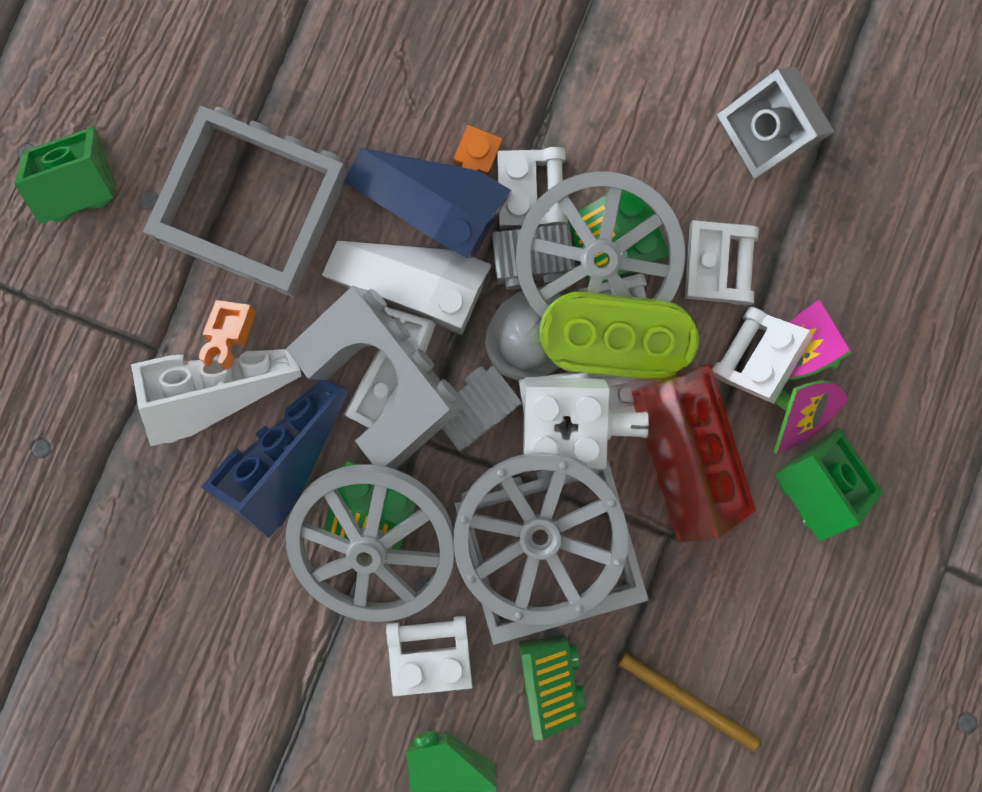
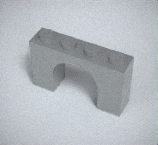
(421, 399)

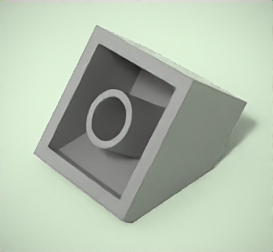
(775, 121)

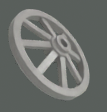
(592, 246)
(372, 541)
(540, 548)

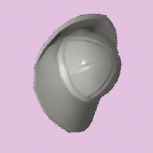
(515, 340)

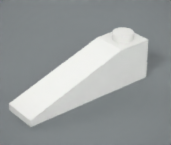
(414, 279)
(188, 396)

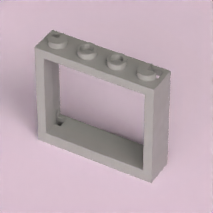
(183, 170)
(619, 597)

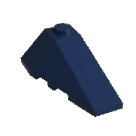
(436, 198)
(272, 472)

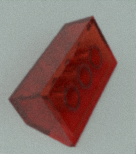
(694, 454)

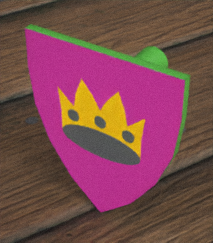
(826, 345)
(807, 411)

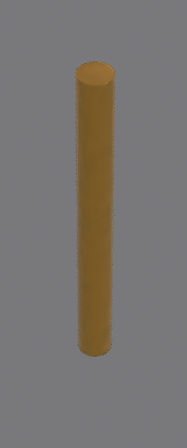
(688, 701)

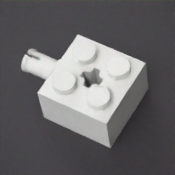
(591, 418)

